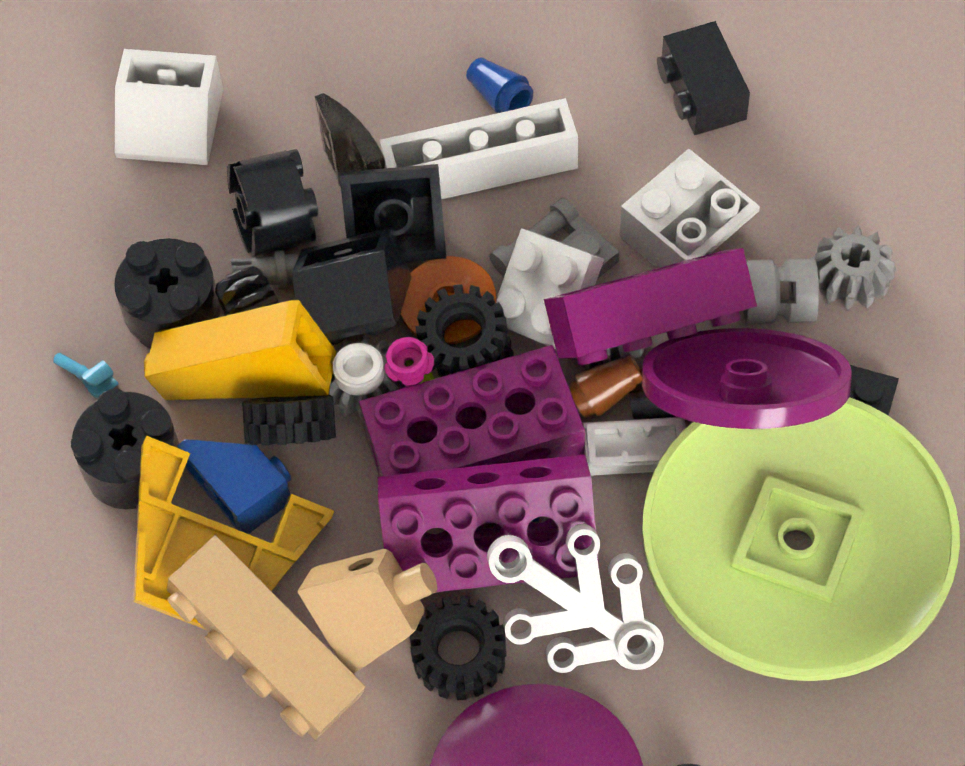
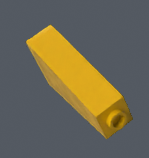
(243, 356)

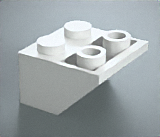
(166, 106)
(684, 212)

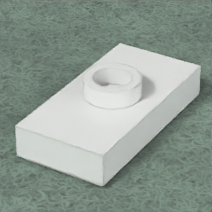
(629, 444)

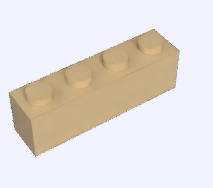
(263, 638)

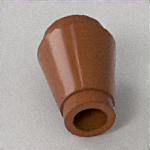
(604, 385)

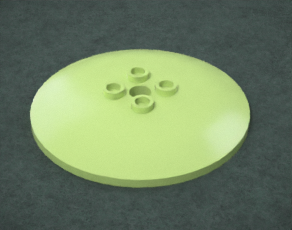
(876, 527)

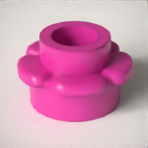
(408, 349)

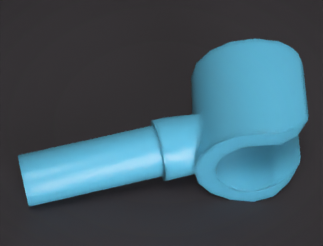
(96, 379)

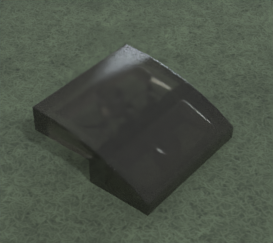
(346, 139)

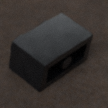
(703, 78)

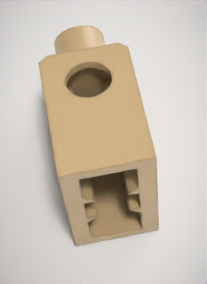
(366, 604)

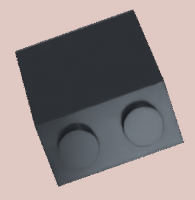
(398, 199)

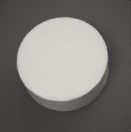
(358, 369)

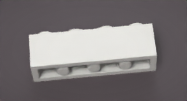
(491, 148)

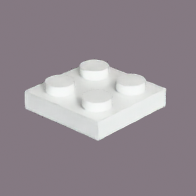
(541, 271)

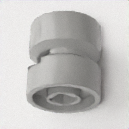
(803, 291)

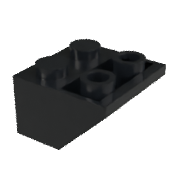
(353, 284)

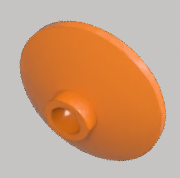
(441, 274)

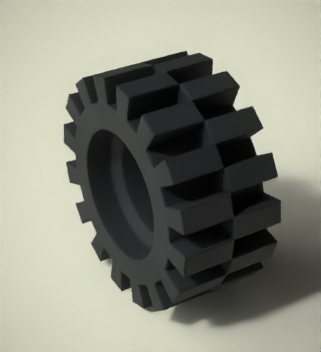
(463, 307)
(288, 420)
(463, 677)

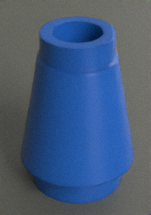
(500, 86)

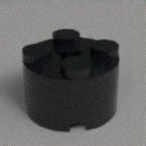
(271, 202)
(165, 287)
(110, 442)

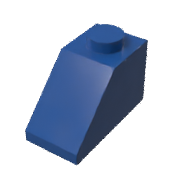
(239, 480)

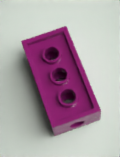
(476, 417)
(474, 495)

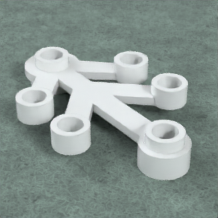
(582, 607)

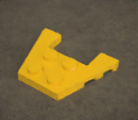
(173, 535)

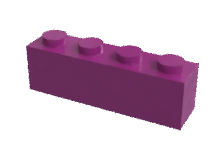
(650, 304)

